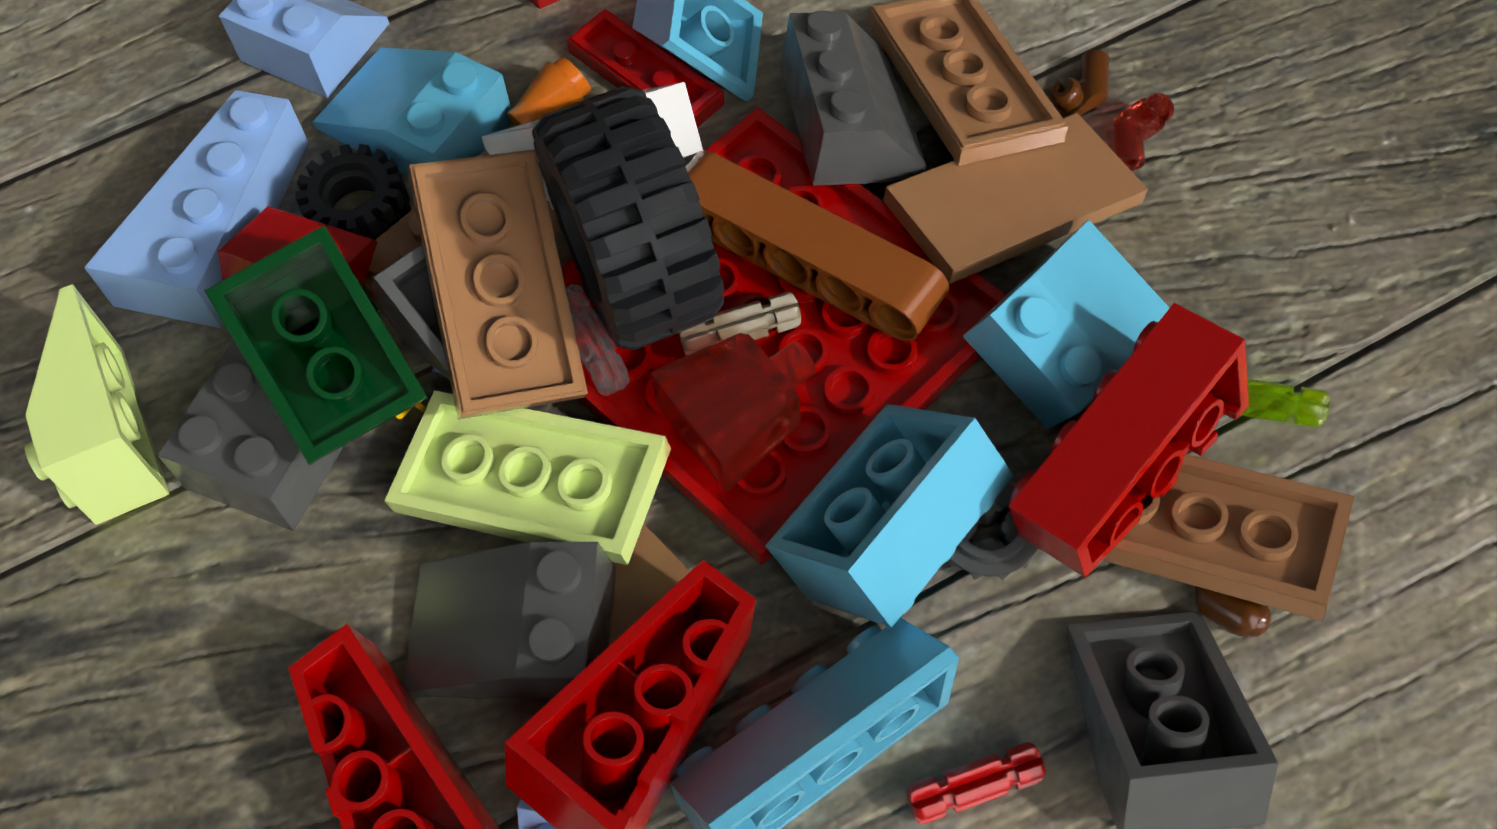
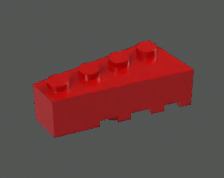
(628, 719)

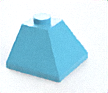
(709, 36)

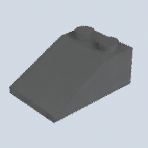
(509, 621)
(1170, 725)

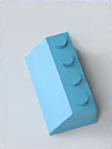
(820, 733)

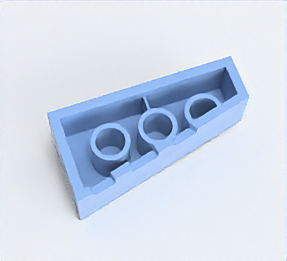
(215, 187)

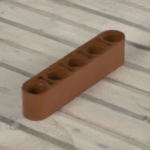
(816, 249)

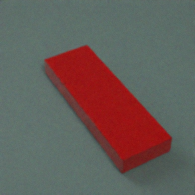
(636, 62)

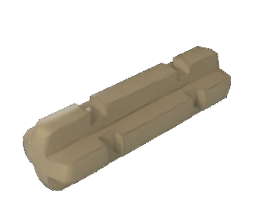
(751, 318)

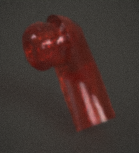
(1137, 125)

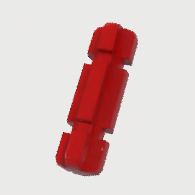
(975, 782)

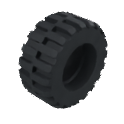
(630, 216)

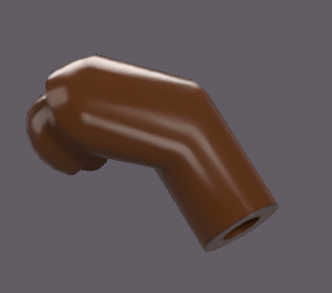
(1088, 91)
(1233, 613)

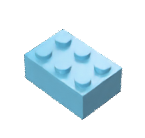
(891, 512)

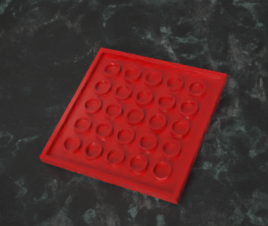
(854, 363)

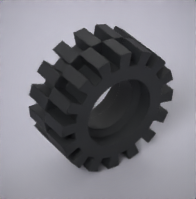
(349, 174)

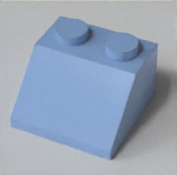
(303, 39)

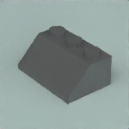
(847, 103)

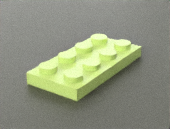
(530, 476)

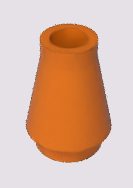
(552, 89)

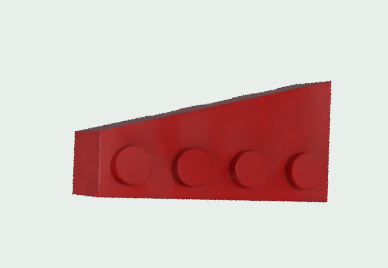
(1132, 438)
(377, 744)

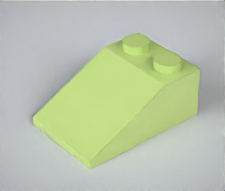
(89, 418)

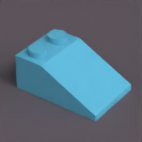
(418, 106)
(1067, 325)

